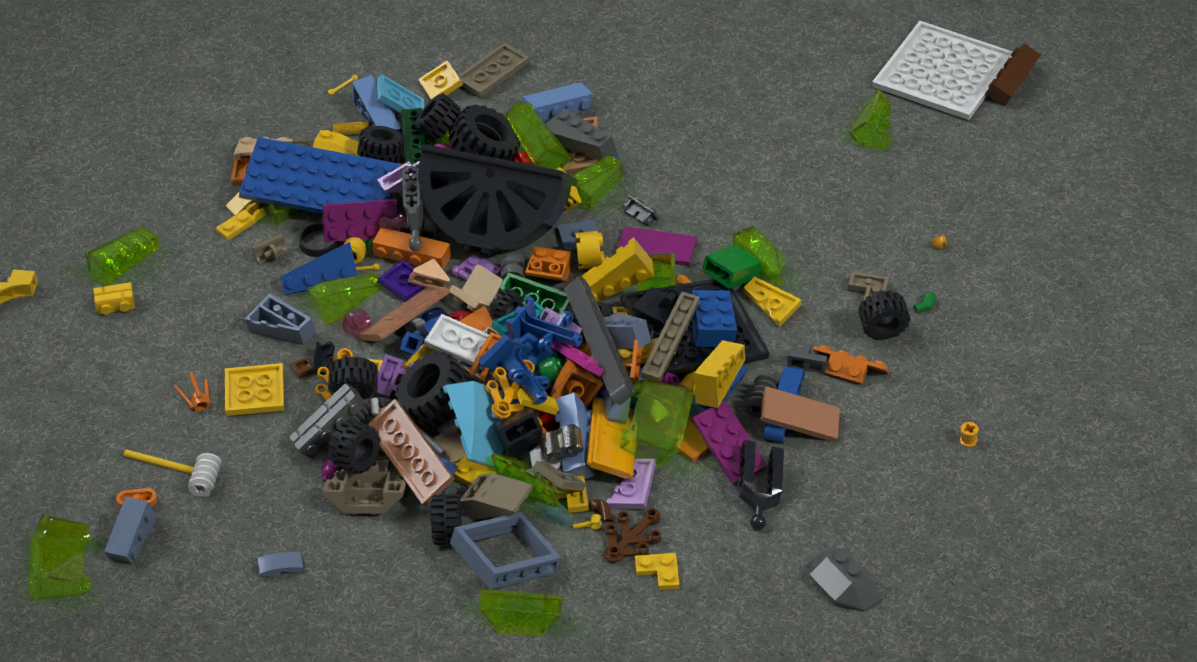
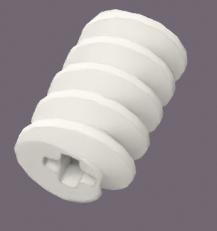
(204, 474)

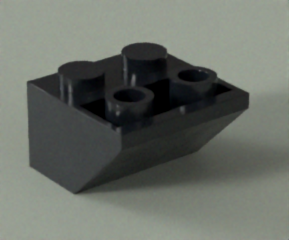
(519, 432)

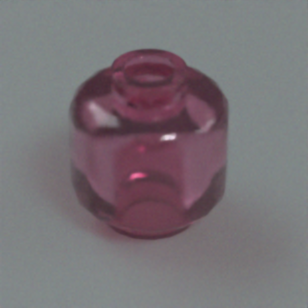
(356, 321)

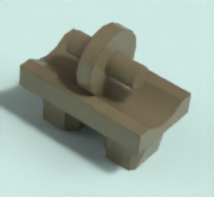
(269, 249)

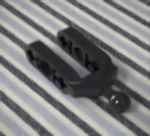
(754, 499)

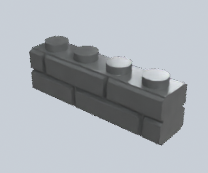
(324, 421)

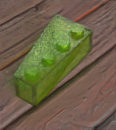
(536, 137)
(120, 255)

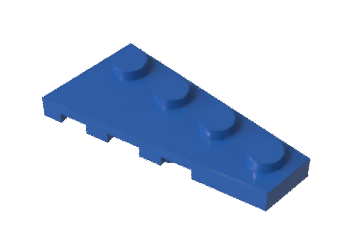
(330, 266)

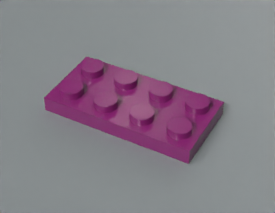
(356, 219)
(724, 439)

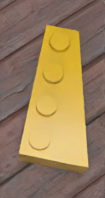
(620, 271)
(718, 373)

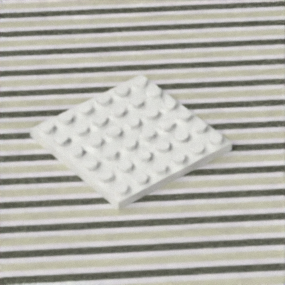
(942, 70)

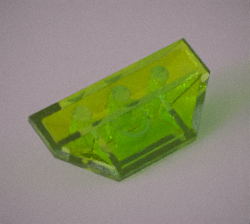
(763, 249)
(520, 611)

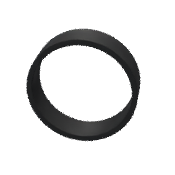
(315, 252)

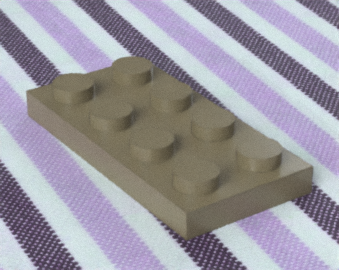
(493, 69)

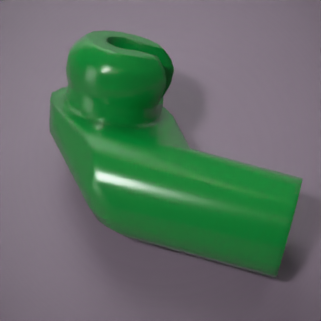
(927, 304)

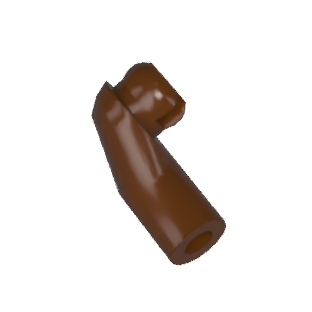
(601, 507)

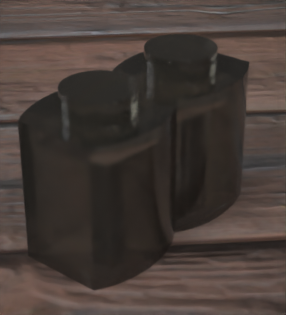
(561, 443)

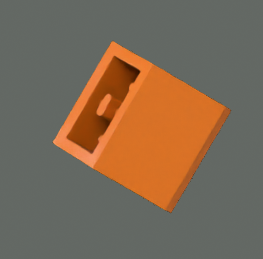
(549, 264)

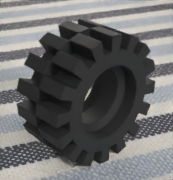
(505, 303)

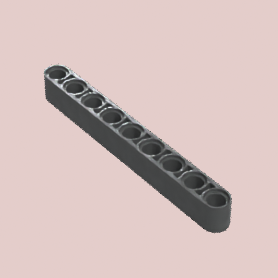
(600, 340)

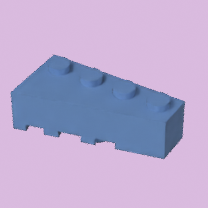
(551, 102)
(575, 412)

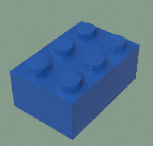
(713, 318)

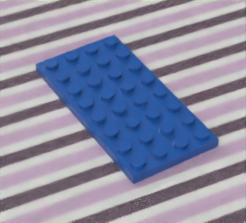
(311, 176)

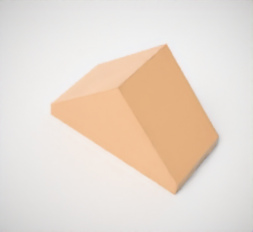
(429, 275)

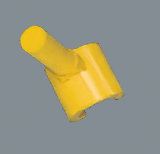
(594, 523)

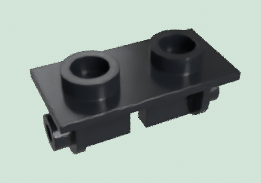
(323, 356)

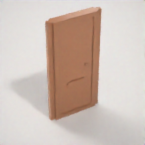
(403, 313)

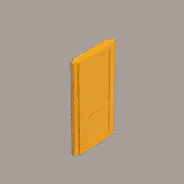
(605, 442)

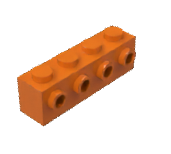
(394, 246)

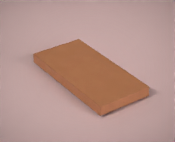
(800, 414)

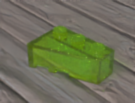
(598, 180)

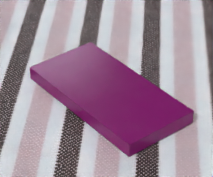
(661, 243)

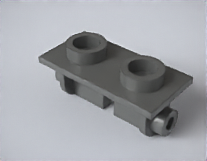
(635, 206)

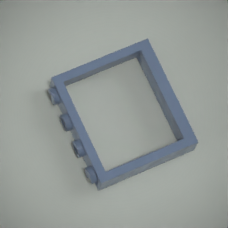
(496, 577)

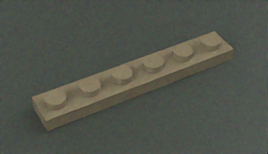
(670, 337)

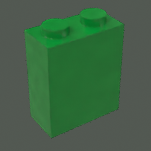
(731, 266)

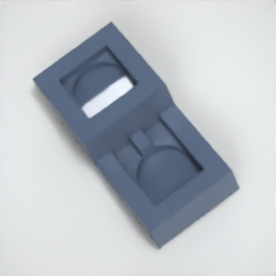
(274, 564)

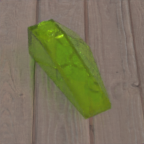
(872, 123)

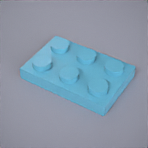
(397, 96)

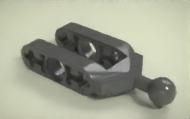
(415, 214)

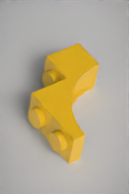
(19, 284)

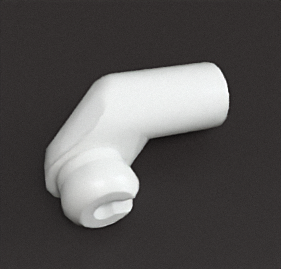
(374, 402)

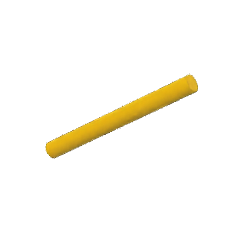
(158, 461)

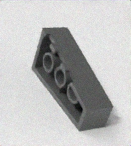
(581, 136)

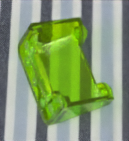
(657, 421)
(58, 559)

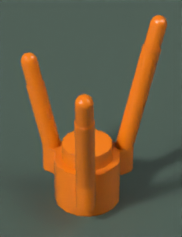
(199, 400)

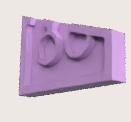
(634, 492)

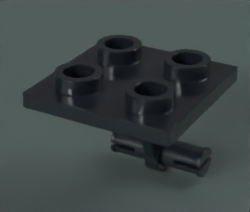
(658, 304)

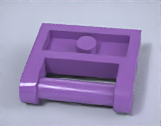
(469, 265)

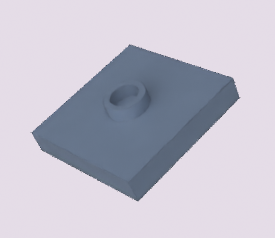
(568, 231)

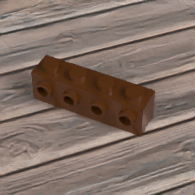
(1013, 75)

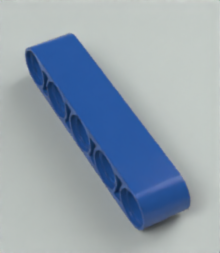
(790, 383)

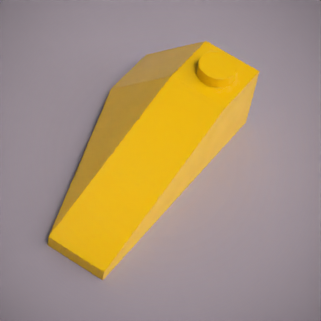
(335, 142)

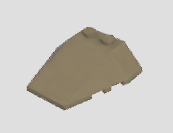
(366, 492)

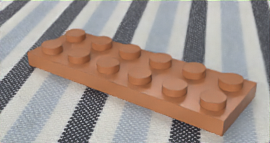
(411, 453)

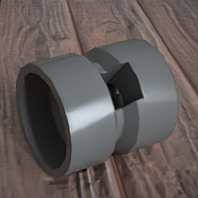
(514, 264)

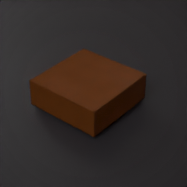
(302, 367)

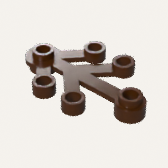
(631, 537)

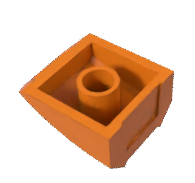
(577, 380)

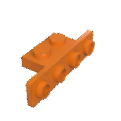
(848, 367)

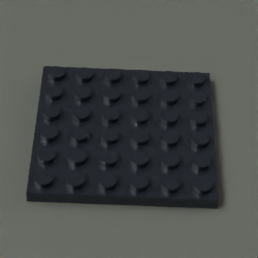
(688, 356)

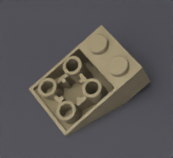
(494, 496)

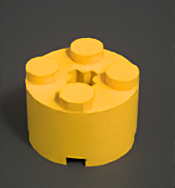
(588, 249)

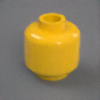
(358, 249)

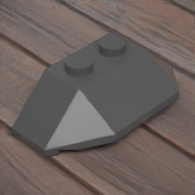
(843, 579)

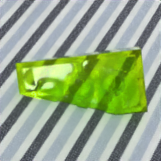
(338, 296)
(521, 471)

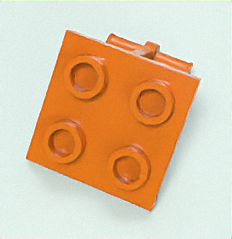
(633, 367)

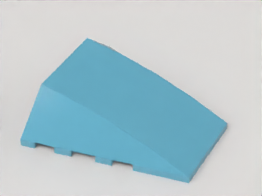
(475, 419)

